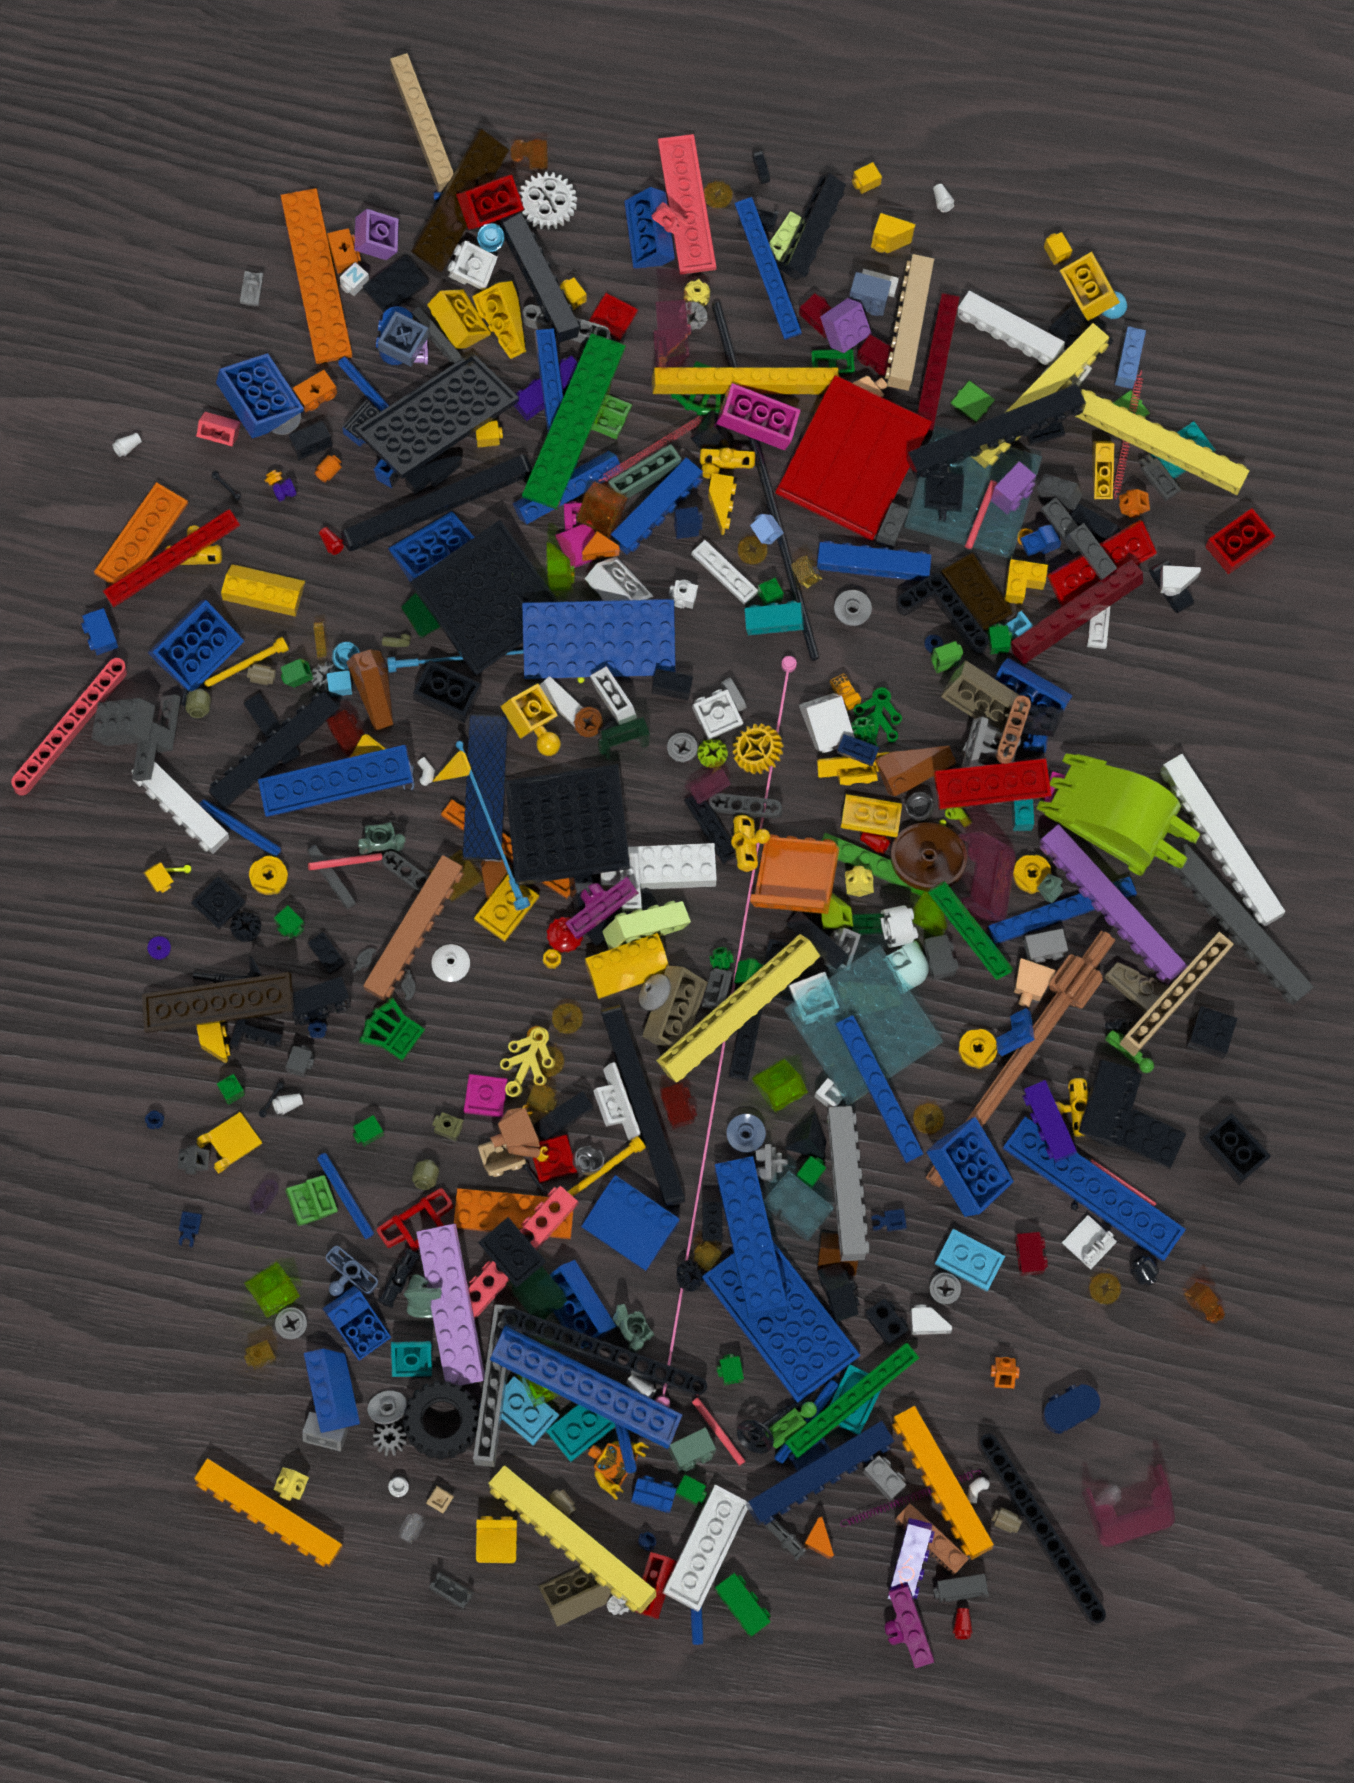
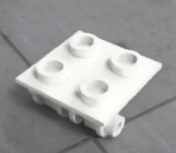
(1089, 1242)

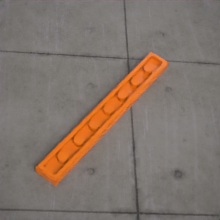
(456, 814)

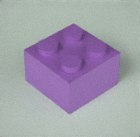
(376, 234)
(845, 325)
(1013, 488)

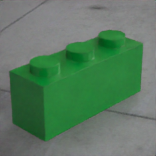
(743, 1604)

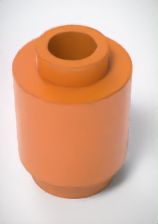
(328, 468)

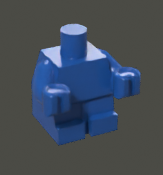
(1037, 743)

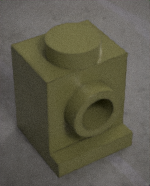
(449, 1132)

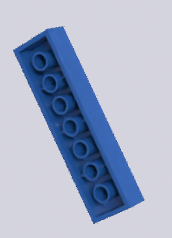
(750, 1238)

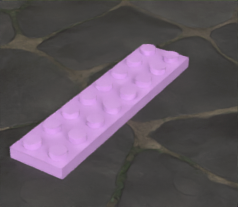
(453, 1311)

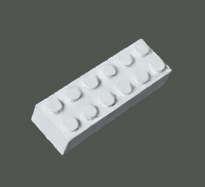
(670, 867)

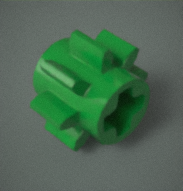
(863, 728)
(721, 958)

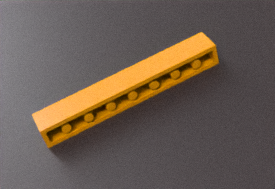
(942, 1482)
(268, 1512)

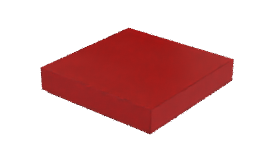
(614, 315)
(559, 1160)

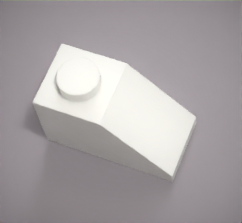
(1176, 578)
(927, 1321)

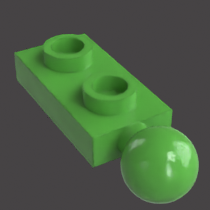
(1146, 1065)
(791, 1423)

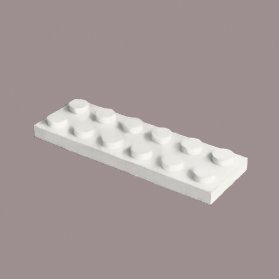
(706, 1548)

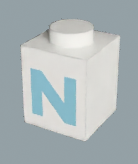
(354, 279)

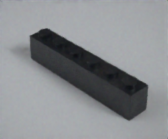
(812, 226)

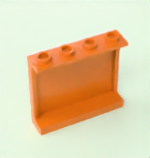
(796, 874)

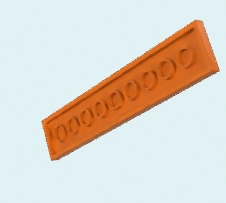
(316, 276)

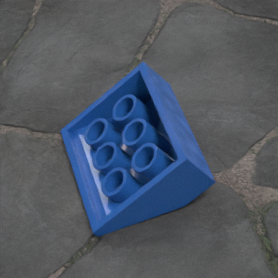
(258, 394)
(430, 545)
(196, 646)
(970, 1167)
(630, 1223)

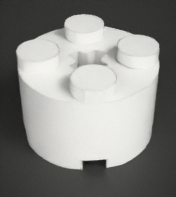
(898, 926)

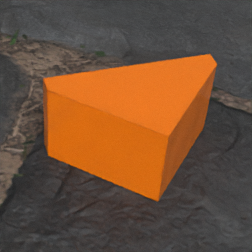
(599, 548)
(819, 1541)

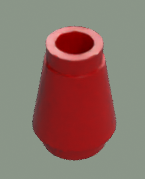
(331, 541)
(877, 842)
(962, 1625)

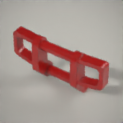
(397, 1220)

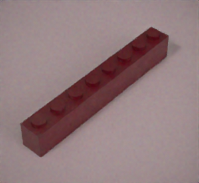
(938, 359)
(1077, 612)

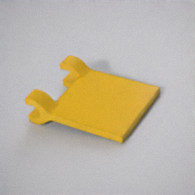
(231, 1140)

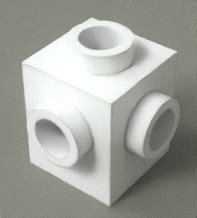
(683, 593)

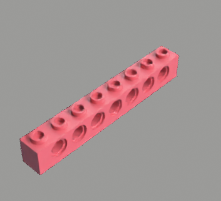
(567, 1205)

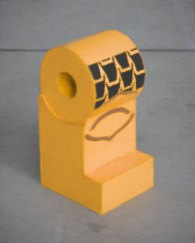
(842, 686)

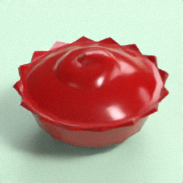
(561, 937)

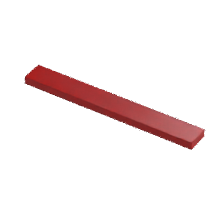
(171, 558)

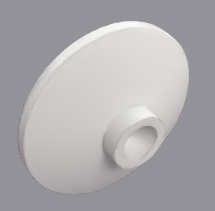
(450, 972)

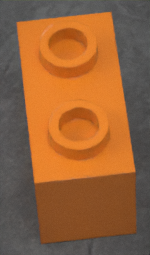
(338, 242)
(320, 384)

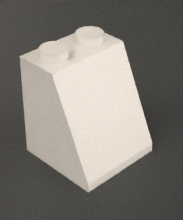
(826, 721)

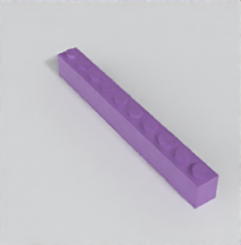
(1113, 905)

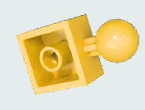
(530, 713)

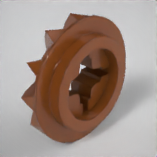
(595, 719)

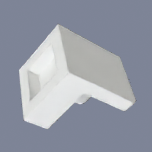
(828, 1094)

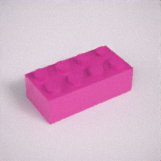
(758, 416)

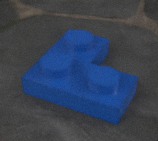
(1020, 1035)

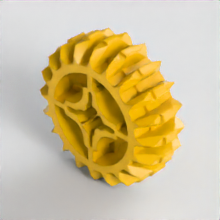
(747, 758)

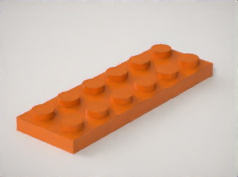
(142, 534)
(487, 1209)

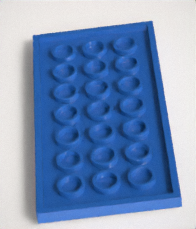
(587, 636)
(798, 1345)

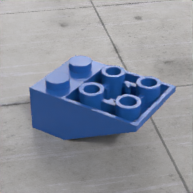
(356, 1322)

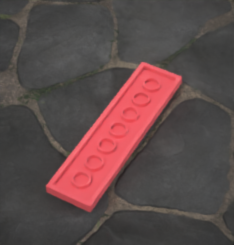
(687, 198)

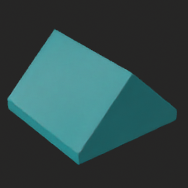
(411, 1359)

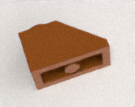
(493, 874)

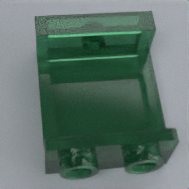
(622, 734)
(538, 1294)

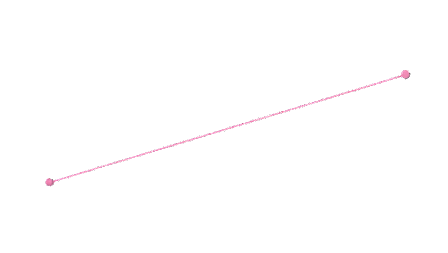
(788, 665)

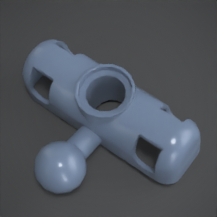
(360, 1279)

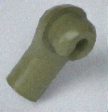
(396, 642)

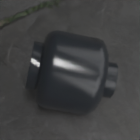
(1144, 1270)

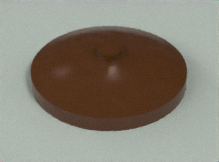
(928, 855)

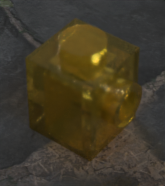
(806, 571)
(542, 1099)
(707, 1255)
(259, 1355)

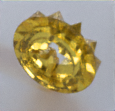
(721, 201)
(750, 557)
(564, 1010)
(559, 1063)
(920, 1120)
(1097, 1292)

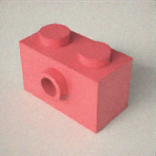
(218, 428)

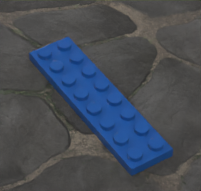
(336, 780)

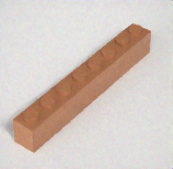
(413, 928)

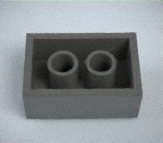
(123, 722)

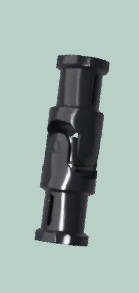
(399, 1276)

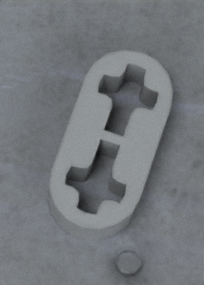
(734, 693)

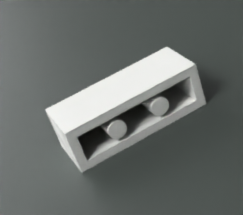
(613, 696)

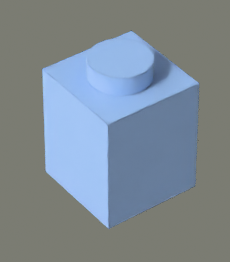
(766, 528)

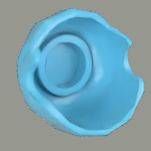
(490, 237)
(1117, 310)
(343, 653)

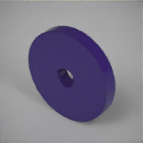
(163, 952)

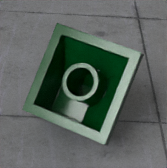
(419, 616)

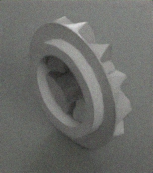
(700, 315)
(318, 678)
(679, 739)
(952, 1283)
(293, 1314)

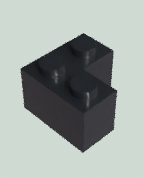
(839, 1291)

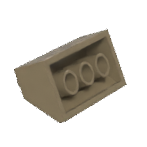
(980, 695)
(676, 1016)
(573, 1595)

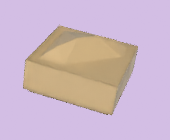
(439, 1499)

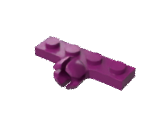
(600, 905)
(908, 1627)

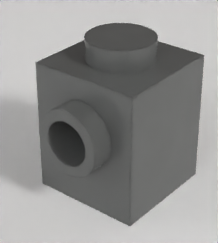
(300, 1061)

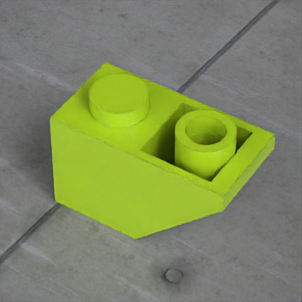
(838, 915)

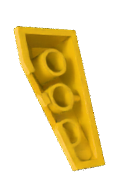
(502, 312)

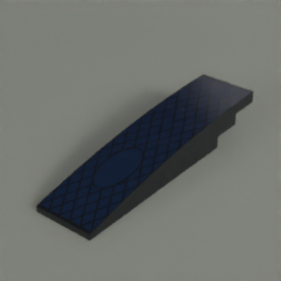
(488, 763)

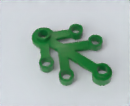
(877, 716)

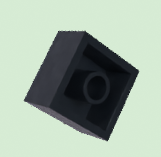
(1212, 1032)

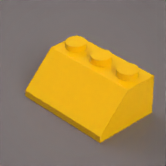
(458, 318)

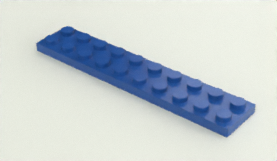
(1097, 1192)
(585, 1387)

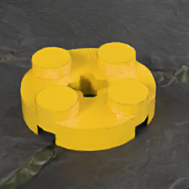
(1030, 863)
(273, 885)
(988, 1048)

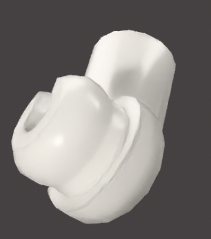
(428, 771)
(975, 1487)

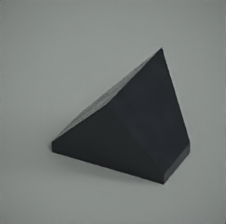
(711, 435)
(807, 1138)

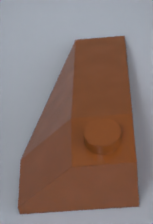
(373, 686)
(911, 767)

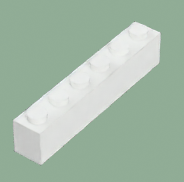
(1010, 328)
(184, 810)

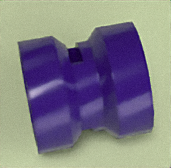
(283, 490)

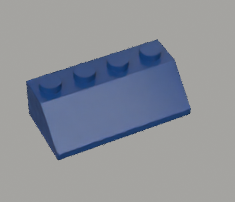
(648, 239)
(1034, 687)
(583, 1308)
(331, 1389)

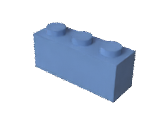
(1130, 357)

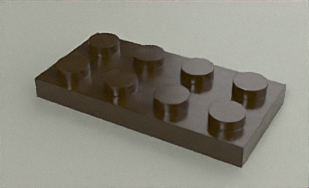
(977, 591)

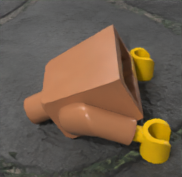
(519, 1134)

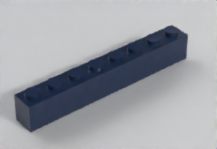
(819, 1473)

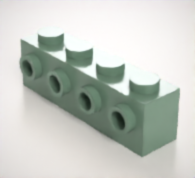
(646, 472)

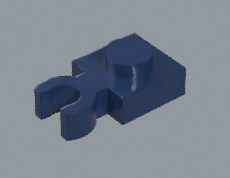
(892, 1220)
(189, 1225)

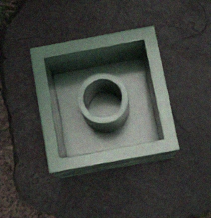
(692, 1450)

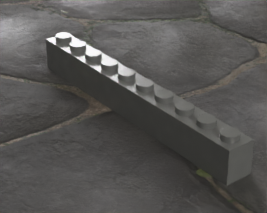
(1242, 927)

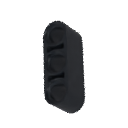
(1097, 525)
(1179, 601)

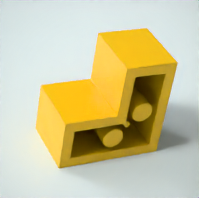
(1023, 576)

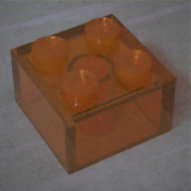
(601, 509)

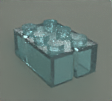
(799, 1205)

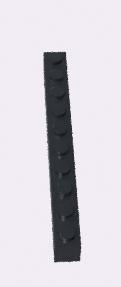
(996, 431)

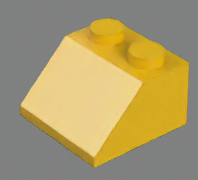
(891, 234)

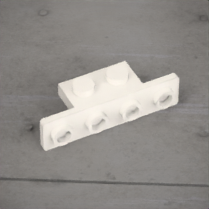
(615, 1103)

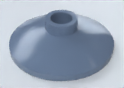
(746, 1123)

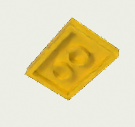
(871, 815)
(499, 912)

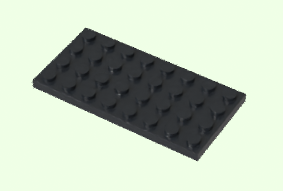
(437, 415)

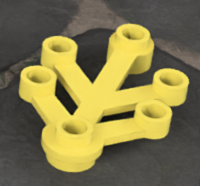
(528, 1059)

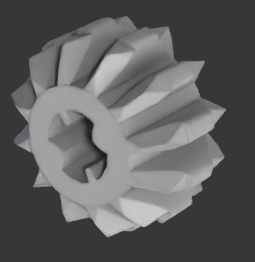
(394, 1444)

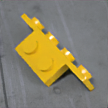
(848, 770)

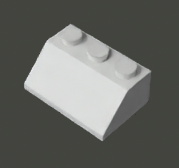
(616, 582)

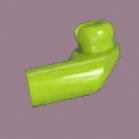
(958, 814)

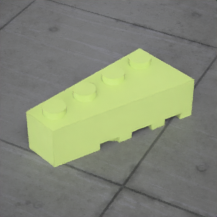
(644, 923)

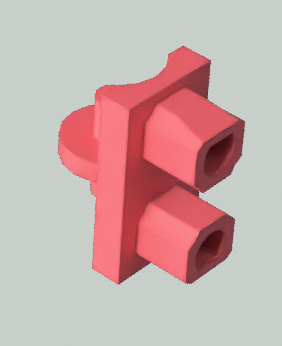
(669, 219)

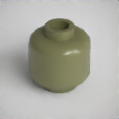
(198, 703)
(425, 1174)

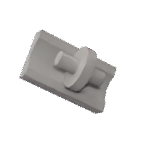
(251, 288)
(773, 1163)

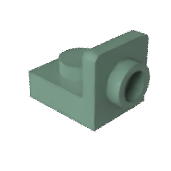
(1050, 888)

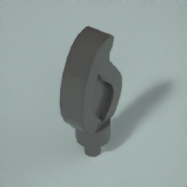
(364, 959)
(408, 986)

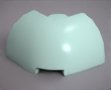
(910, 964)

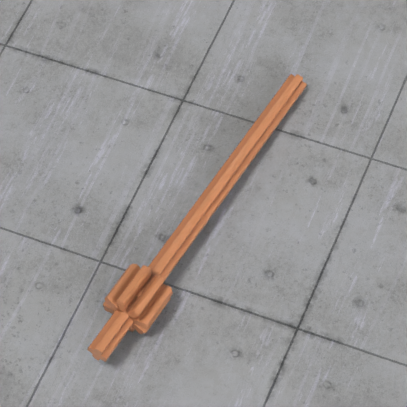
(1073, 986)

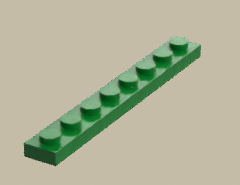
(851, 1400)

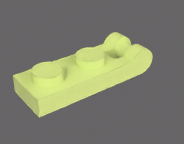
(784, 235)

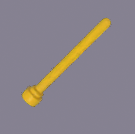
(279, 646)
(635, 1146)

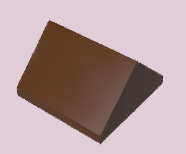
(830, 1254)

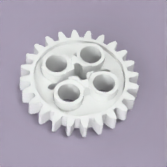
(561, 193)

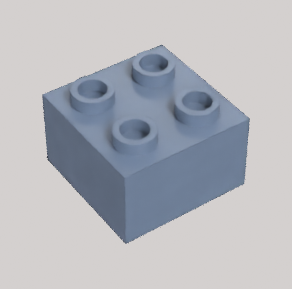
(871, 293)
(403, 339)

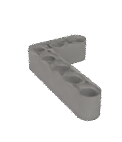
(539, 323)

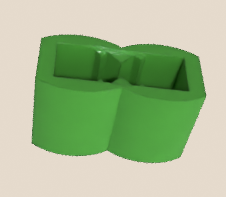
(946, 656)

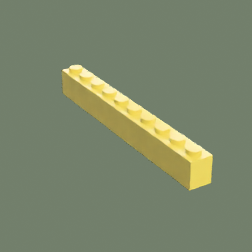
(1056, 378)
(1163, 443)
(738, 1008)
(572, 1540)

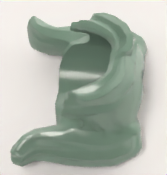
(387, 841)
(420, 1298)
(629, 1324)

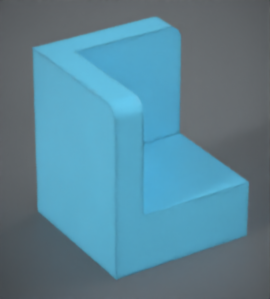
(1019, 625)
(339, 683)

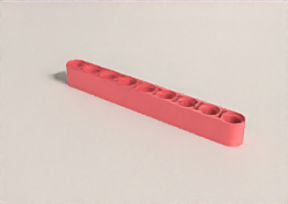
(66, 735)

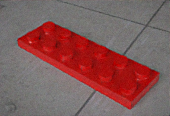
(1078, 576)
(992, 784)

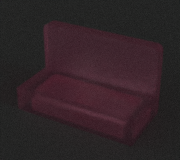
(708, 784)

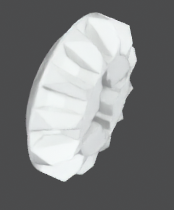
(616, 1606)

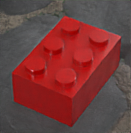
(490, 202)
(1240, 541)

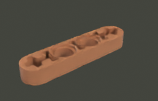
(1013, 729)

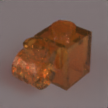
(534, 150)
(1205, 1301)

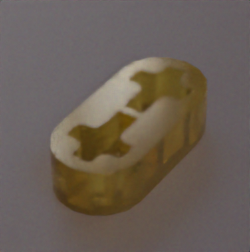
(320, 639)

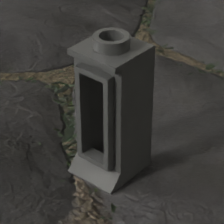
(961, 1588)

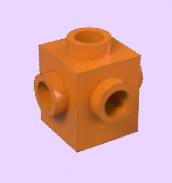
(1134, 503)
(1004, 1372)

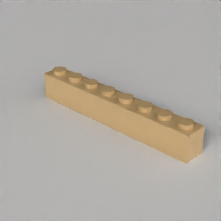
(422, 121)
(910, 322)
(1176, 994)

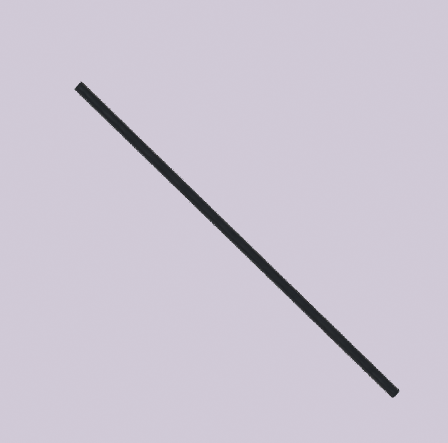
(768, 492)

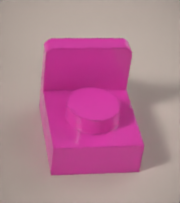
(570, 511)

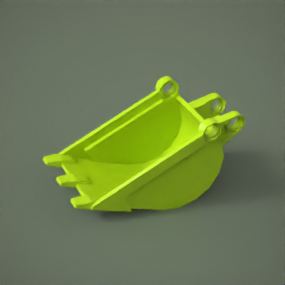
(1118, 812)

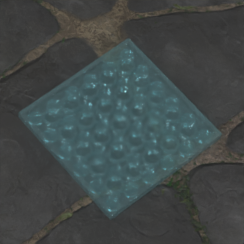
(998, 530)
(884, 1012)

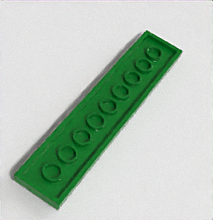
(574, 421)

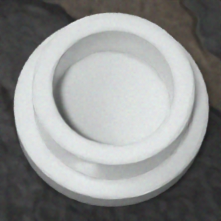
(398, 1486)

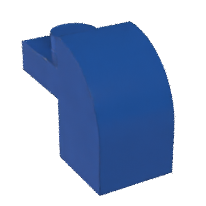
(1042, 540)

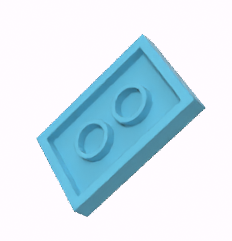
(970, 1260)
(521, 1414)

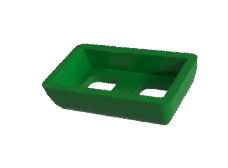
(833, 355)

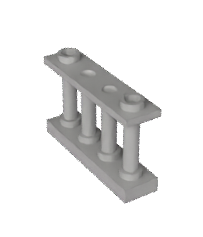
(976, 746)

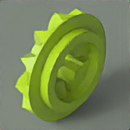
(711, 761)

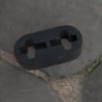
(761, 167)

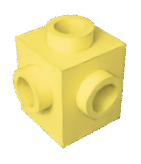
(697, 292)
(859, 881)
(290, 1484)

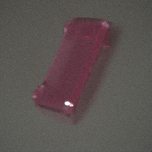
(671, 334)
(991, 877)
(1117, 1530)

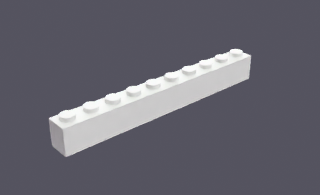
(1222, 841)

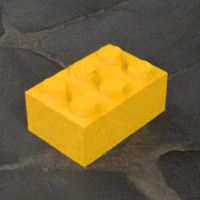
(1089, 286)

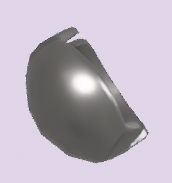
(919, 806)
(588, 1160)

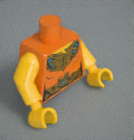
(610, 1466)

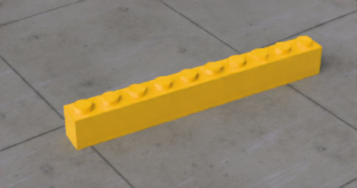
(754, 379)

